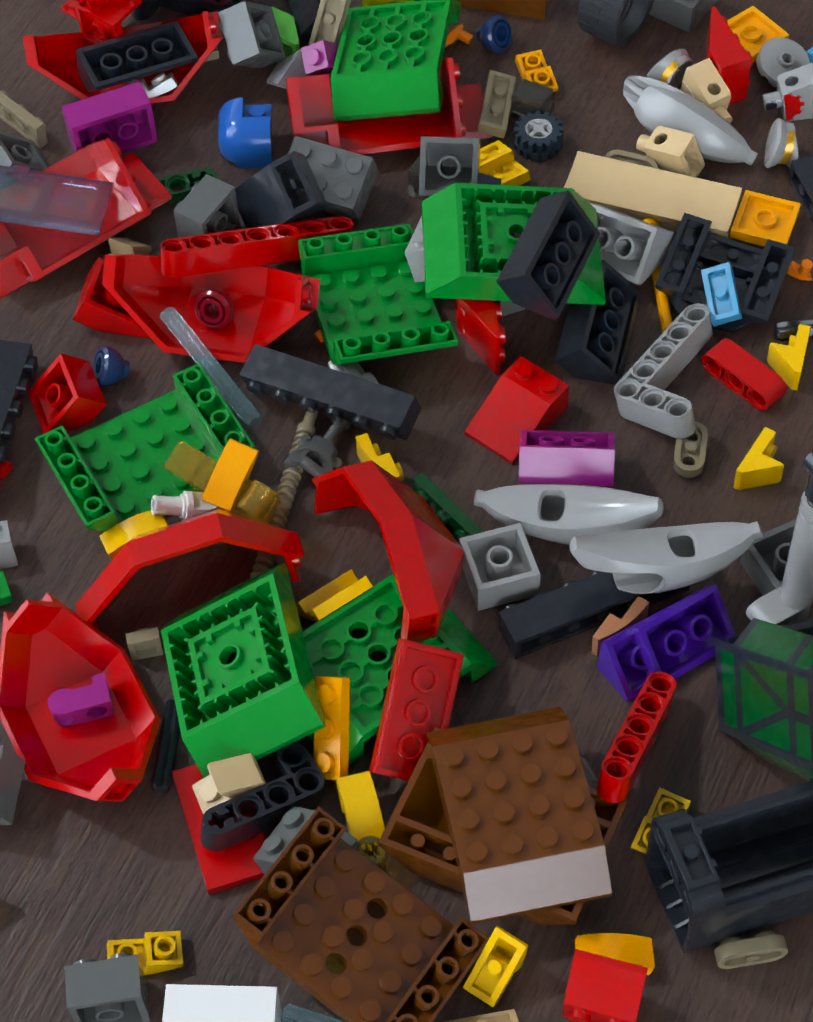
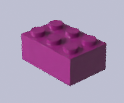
(119, 114)
(566, 458)

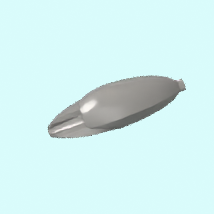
(666, 106)
(569, 510)
(665, 556)

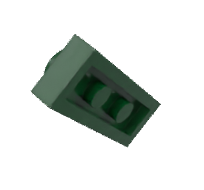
(448, 512)

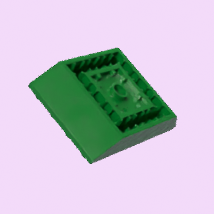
(471, 241)
(261, 696)

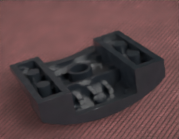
(756, 271)

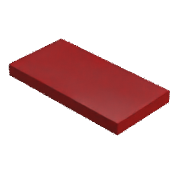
(415, 703)
(221, 868)

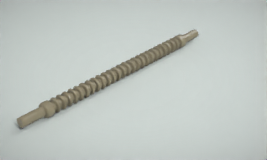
(286, 492)

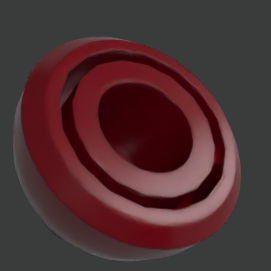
(214, 309)

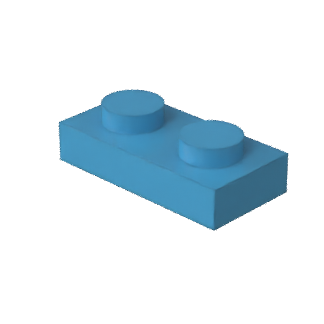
(721, 294)

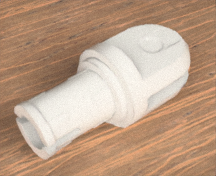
(185, 506)

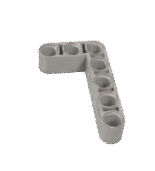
(642, 389)

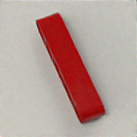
(636, 737)

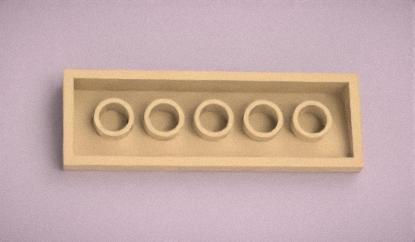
(653, 192)

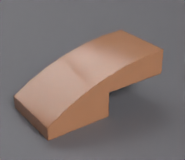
(613, 625)

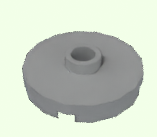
(772, 54)

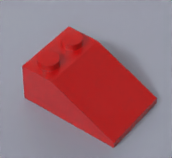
(101, 310)
(520, 400)

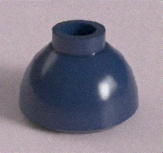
(495, 34)
(109, 366)

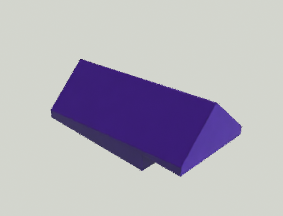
(666, 642)

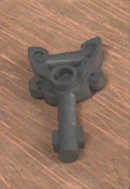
(319, 450)

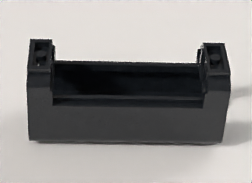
(734, 866)

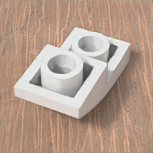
(160, 84)

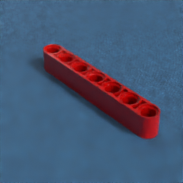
(244, 246)

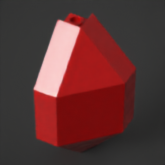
(56, 55)
(263, 299)
(183, 538)
(418, 543)
(54, 649)

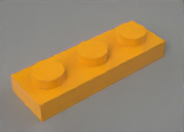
(332, 741)

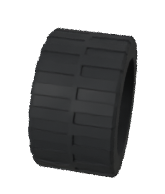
(613, 20)

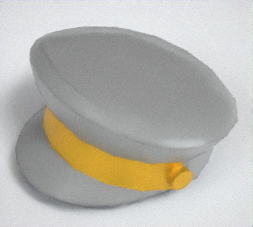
(671, 67)
(781, 144)

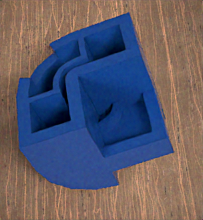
(246, 134)

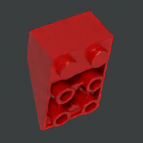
(728, 56)
(482, 330)

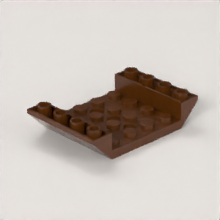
(321, 892)

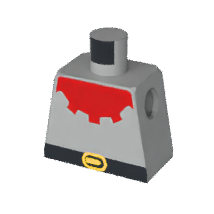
(793, 94)

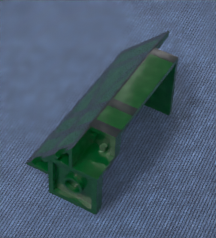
(769, 694)

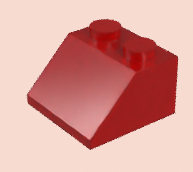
(67, 395)
(603, 989)

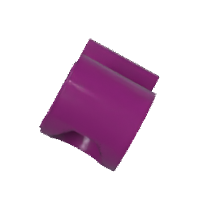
(82, 704)

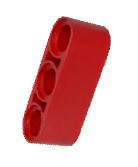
(744, 374)

